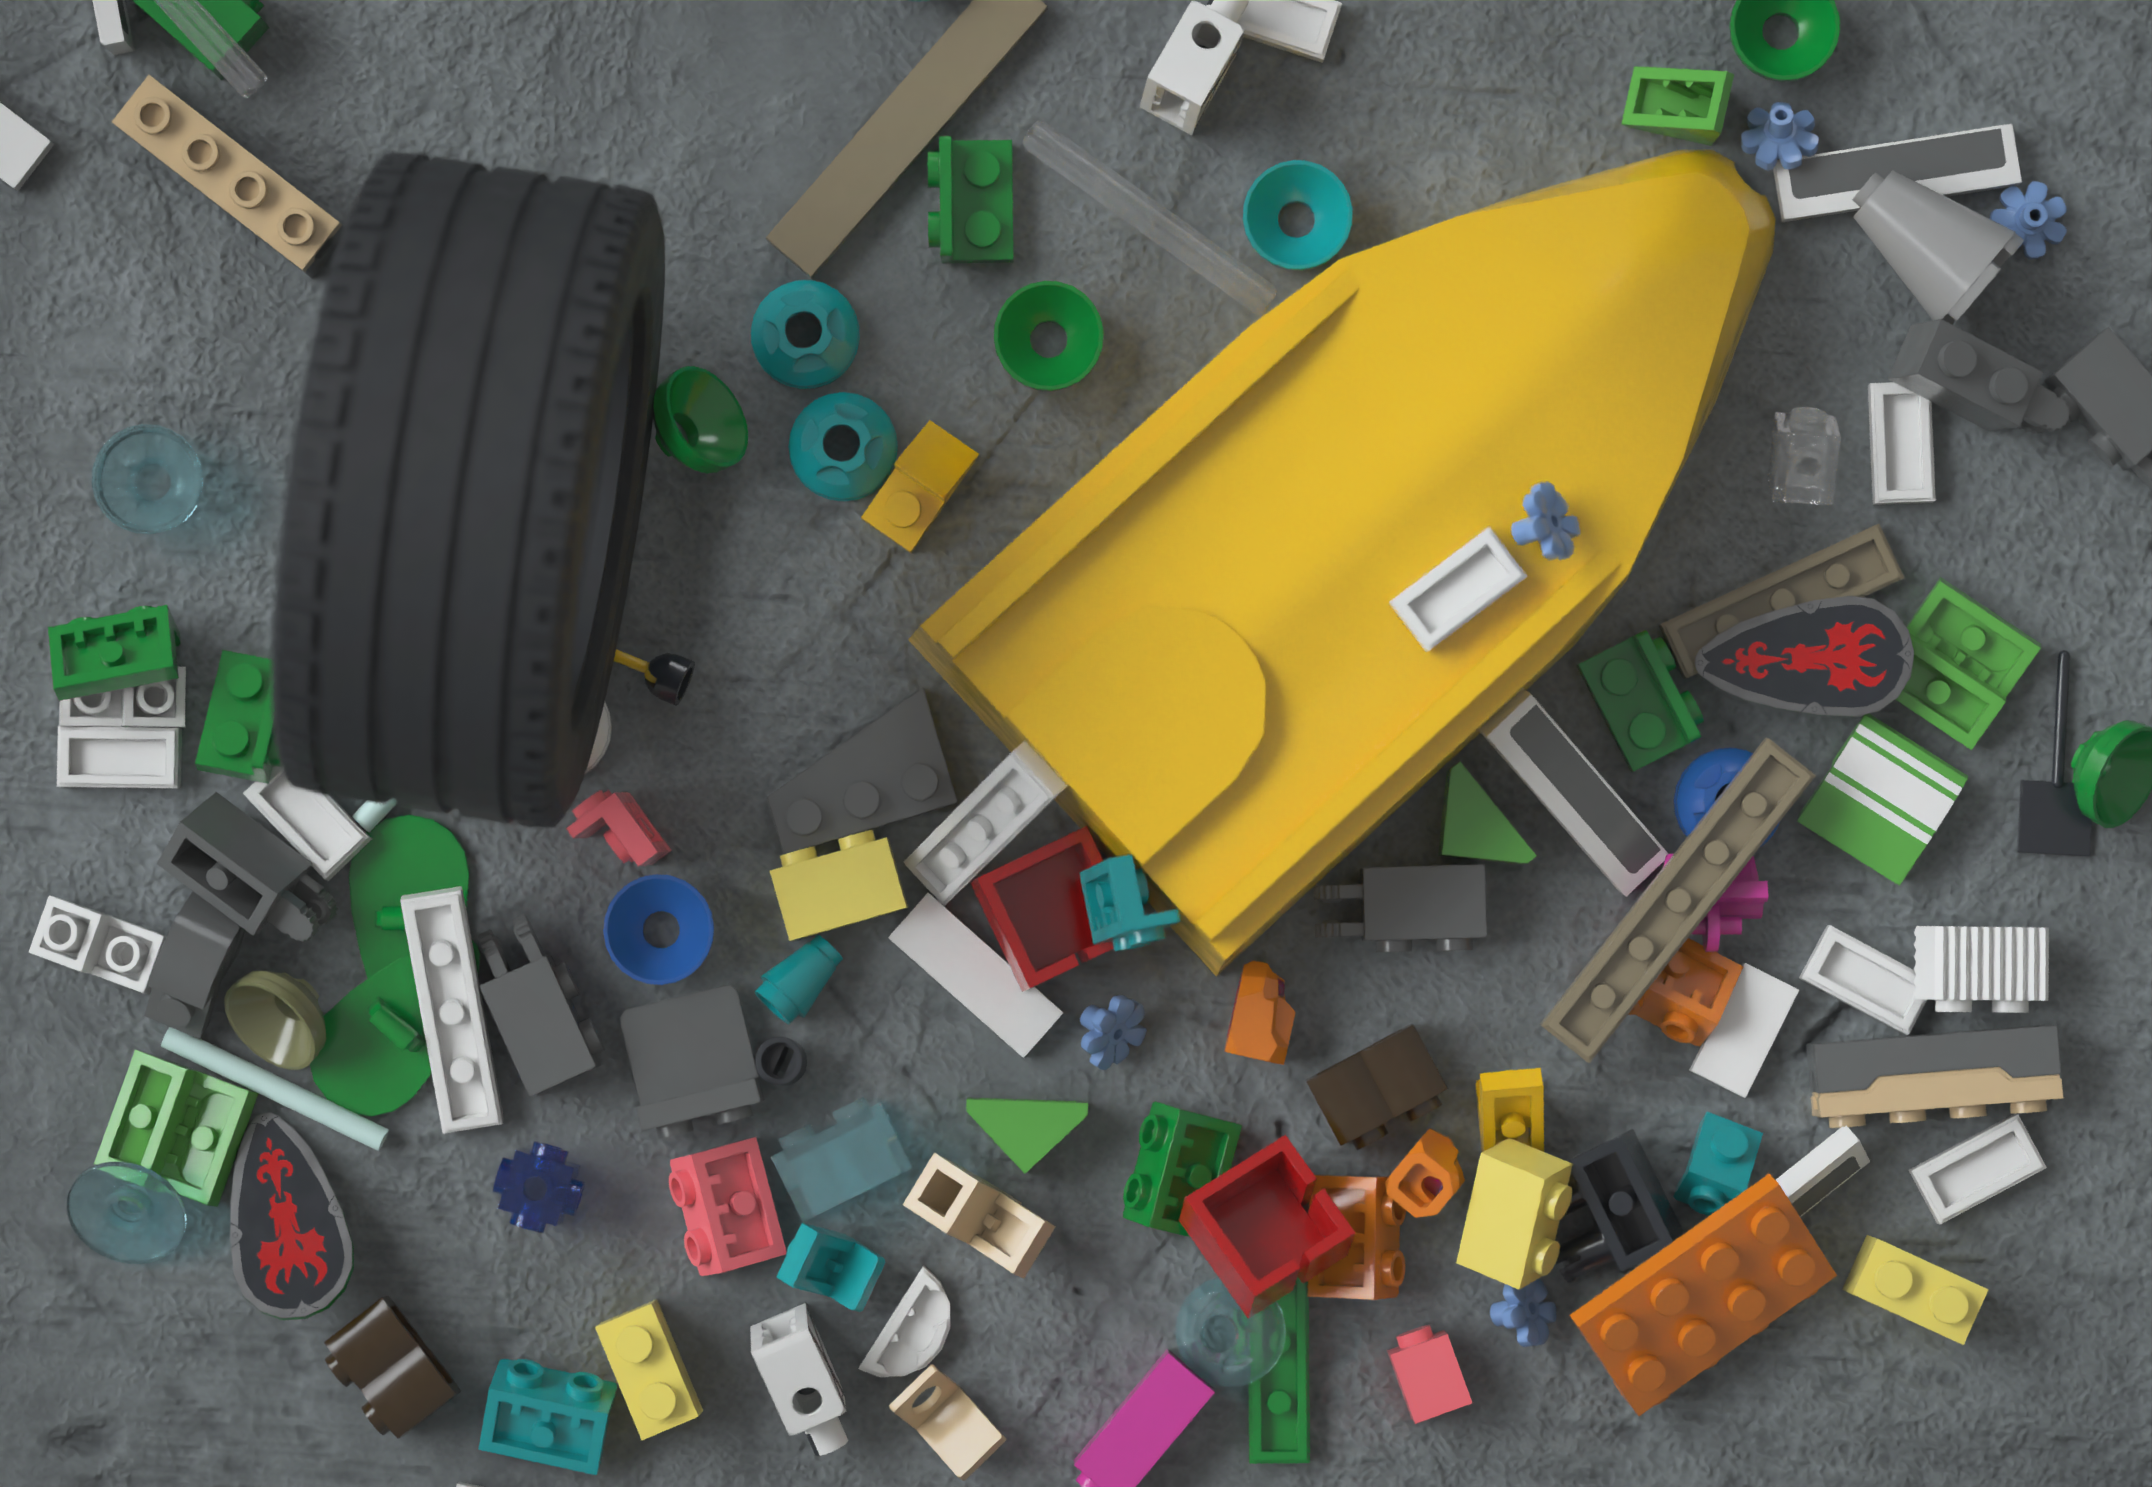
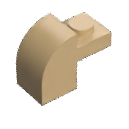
(979, 1214)

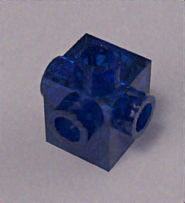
(560, 1176)

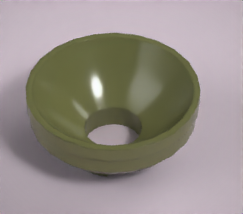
(277, 1018)

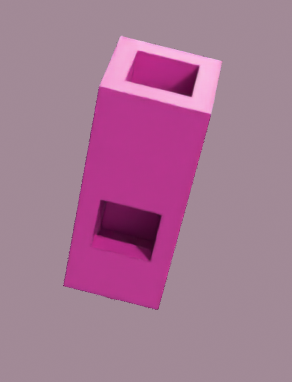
(1143, 1425)

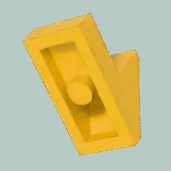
(919, 486)
(1511, 1107)

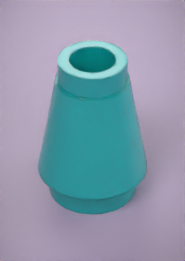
(798, 980)

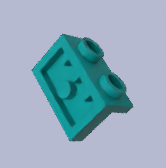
(1115, 909)
(547, 1415)

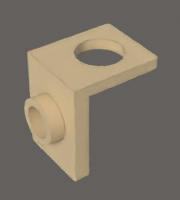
(949, 1422)

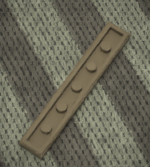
(901, 130)
(1677, 900)

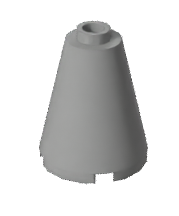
(1933, 242)

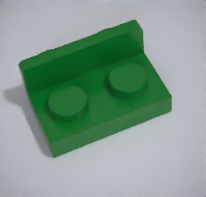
(974, 201)
(113, 652)
(1641, 699)
(239, 721)
(1175, 1159)

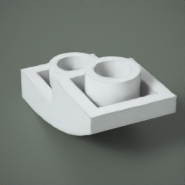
(138, 706)
(97, 944)

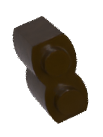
(1377, 1086)
(390, 1368)

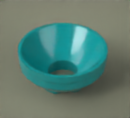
(1304, 184)
(813, 365)
(850, 478)

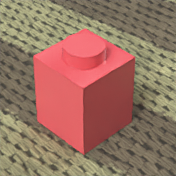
(1428, 1373)

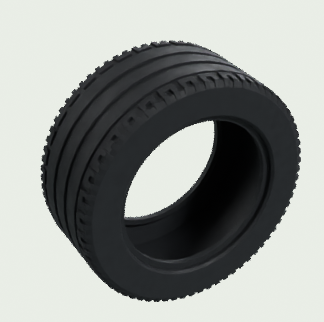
(466, 488)

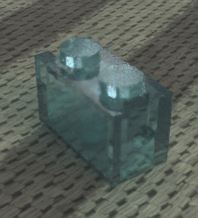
(842, 1159)

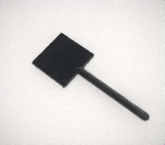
(2049, 810)

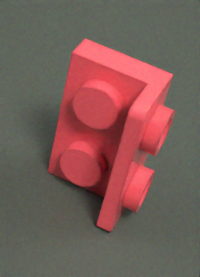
(630, 831)
(726, 1207)

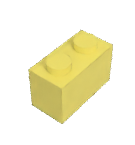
(839, 886)
(1515, 1213)
(1915, 1289)
(649, 1369)

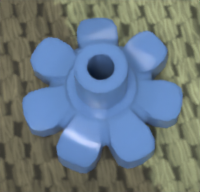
(1779, 136)
(2044, 212)
(1547, 522)
(1112, 1030)
(1525, 1312)

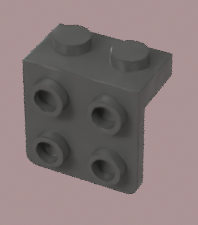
(691, 1060)

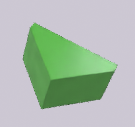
(1678, 102)
(1475, 826)
(1026, 1126)

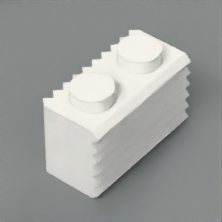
(1981, 964)

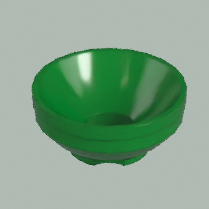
(1817, 37)
(1055, 304)
(708, 415)
(2114, 773)

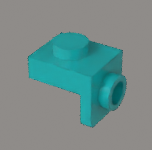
(1718, 1164)
(831, 1266)

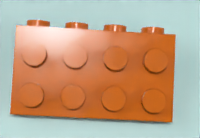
(1703, 1295)

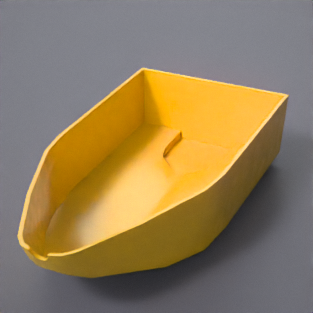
(1213, 599)

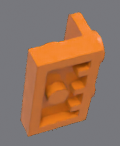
(1689, 994)
(1374, 1261)

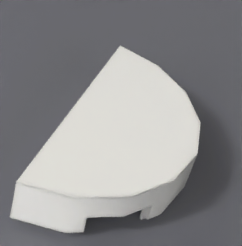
(913, 1331)

